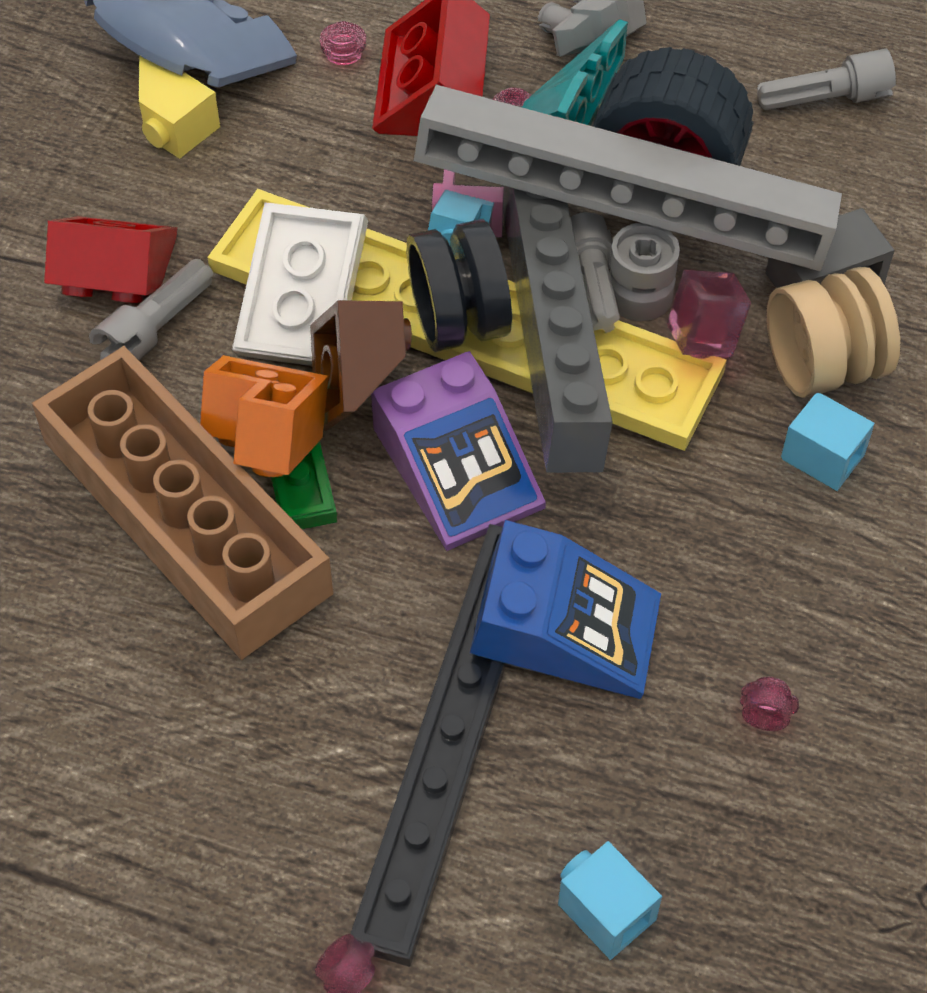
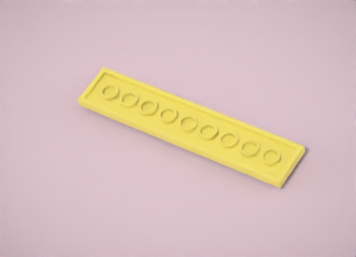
(644, 374)

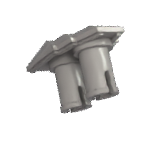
(587, 20)

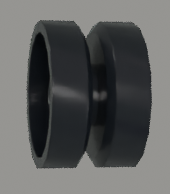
(459, 285)

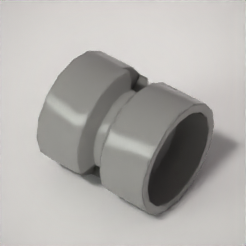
(643, 270)

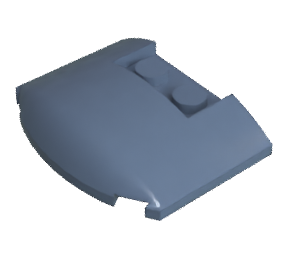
(198, 36)

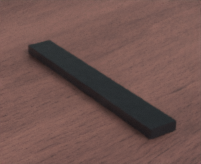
(432, 786)

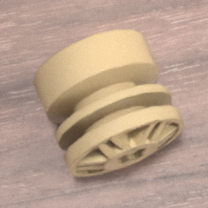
(833, 331)

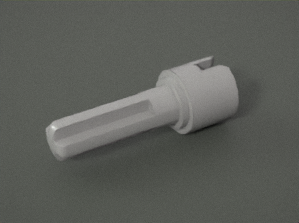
(860, 78)
(594, 254)
(138, 326)

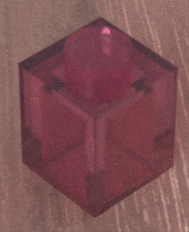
(708, 314)

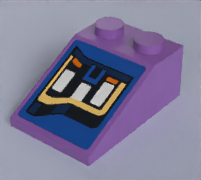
(455, 449)

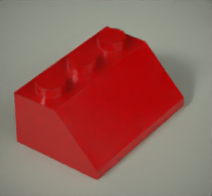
(427, 48)

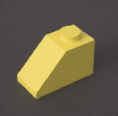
(175, 109)

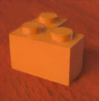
(264, 412)

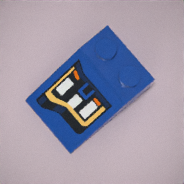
(565, 612)

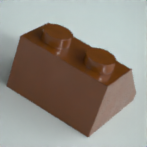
(357, 350)

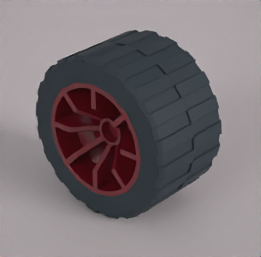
(680, 104)

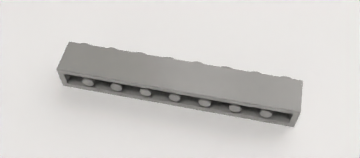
(628, 177)

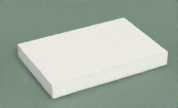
(296, 273)

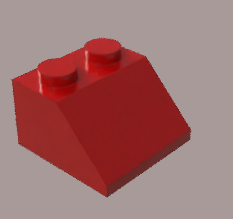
(107, 256)

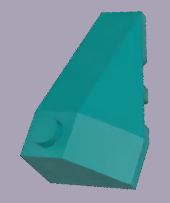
(583, 82)

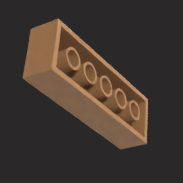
(184, 501)

